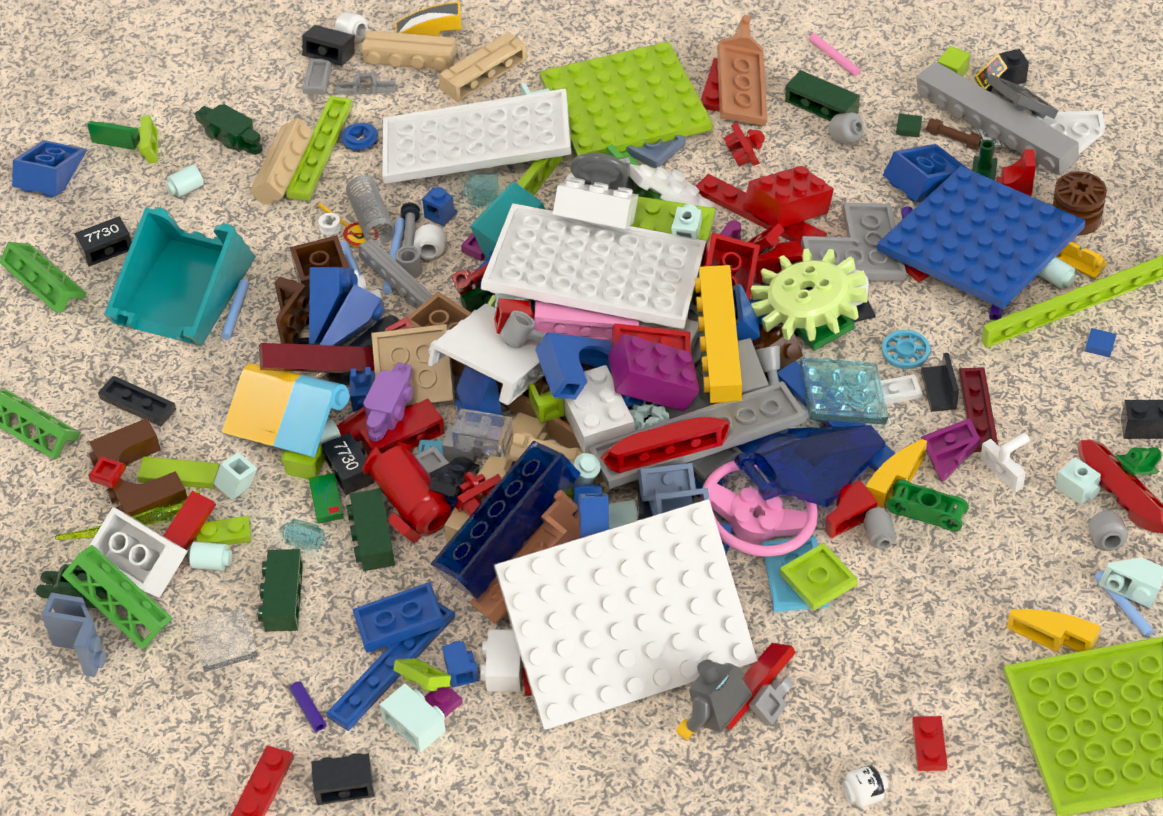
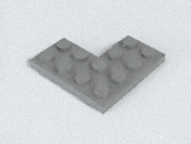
(864, 228)

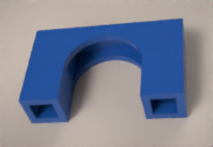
(561, 360)
(592, 508)

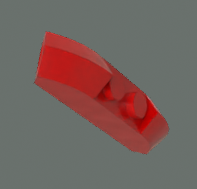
(666, 443)
(1132, 494)

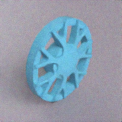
(906, 349)

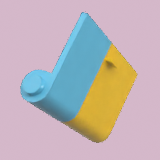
(283, 408)

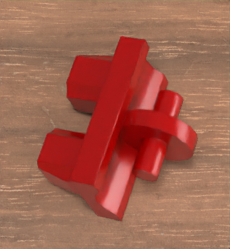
(752, 140)
(471, 499)

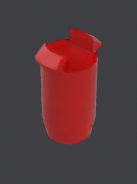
(407, 488)

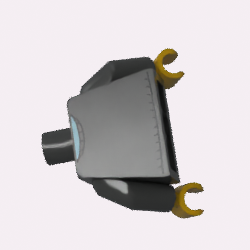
(715, 697)

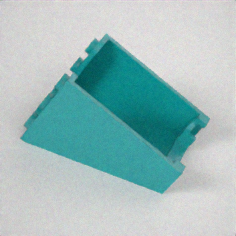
(177, 279)

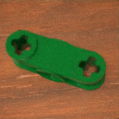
(927, 505)

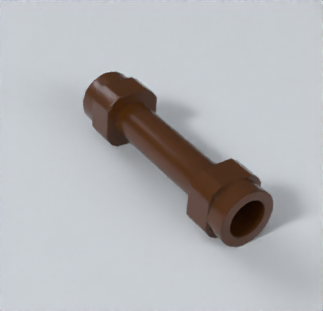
(936, 127)

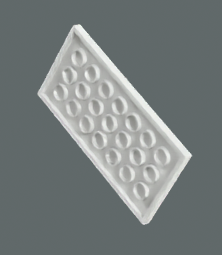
(476, 136)

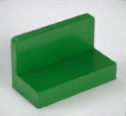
(113, 135)

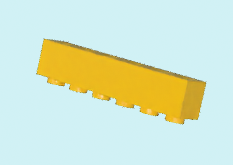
(720, 334)

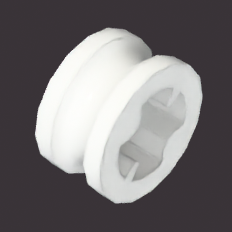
(329, 218)

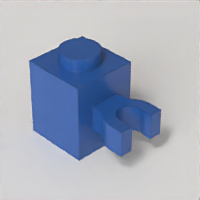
(359, 386)

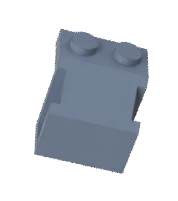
(669, 487)
(74, 629)

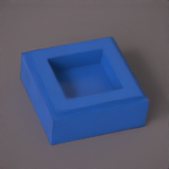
(1100, 342)

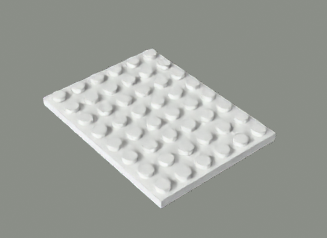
(595, 266)
(624, 613)

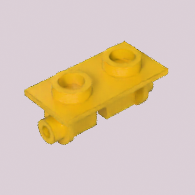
(1083, 260)

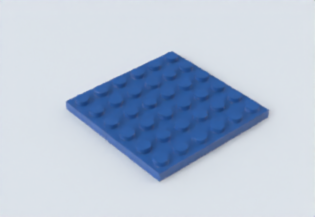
(981, 236)

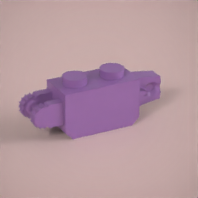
(387, 400)

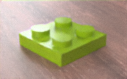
(818, 576)

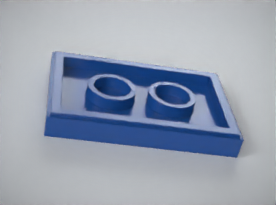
(398, 617)

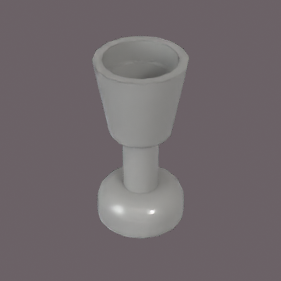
(770, 362)

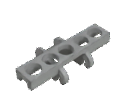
(352, 87)

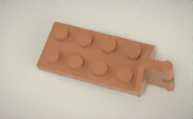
(742, 77)
(557, 529)

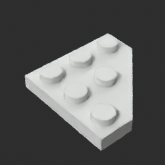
(1079, 125)
(668, 183)

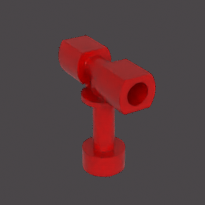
(464, 282)

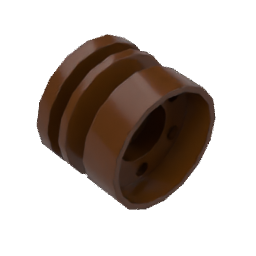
(1083, 197)

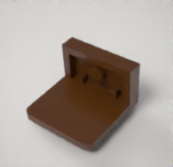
(293, 309)
(789, 349)

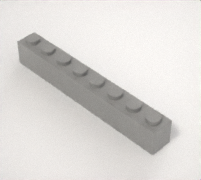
(997, 117)

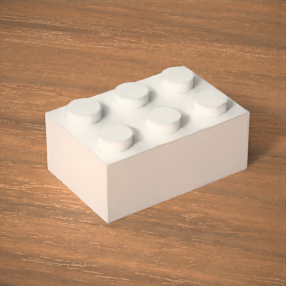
(595, 203)
(598, 410)
(138, 551)

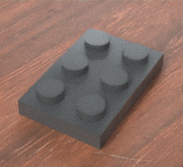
(1021, 97)

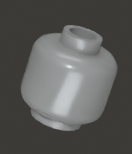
(846, 128)
(1108, 530)

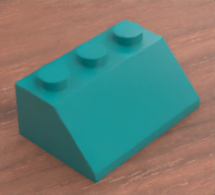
(491, 221)

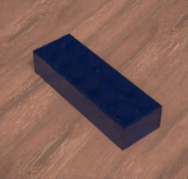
(505, 518)

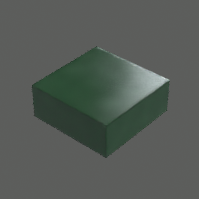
(909, 125)

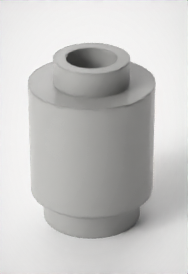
(879, 528)

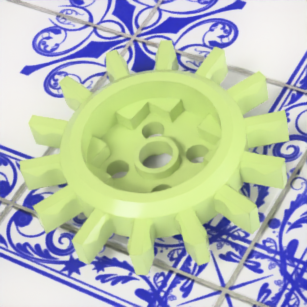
(799, 308)

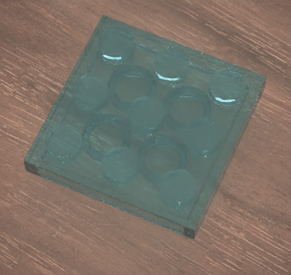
(843, 391)

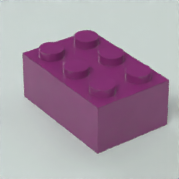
(653, 372)

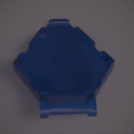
(811, 461)

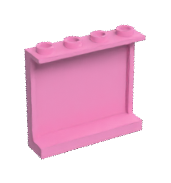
(576, 321)

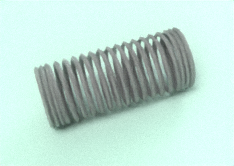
(358, 211)

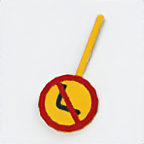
(353, 232)

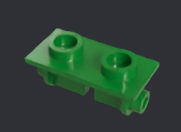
(1141, 460)

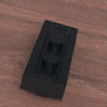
(137, 400)
(452, 476)

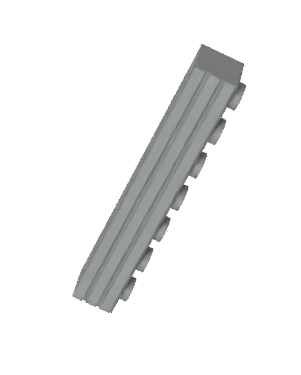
(393, 273)

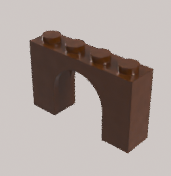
(129, 446)

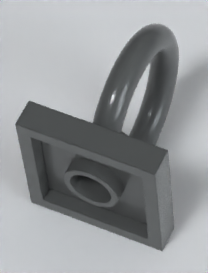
(600, 169)

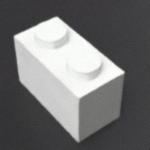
(503, 662)

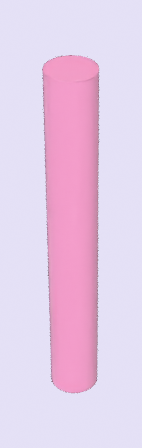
(834, 54)

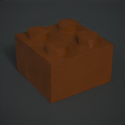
(318, 253)

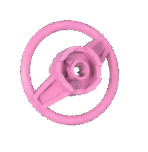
(757, 519)

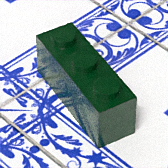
(820, 96)
(370, 530)
(281, 590)

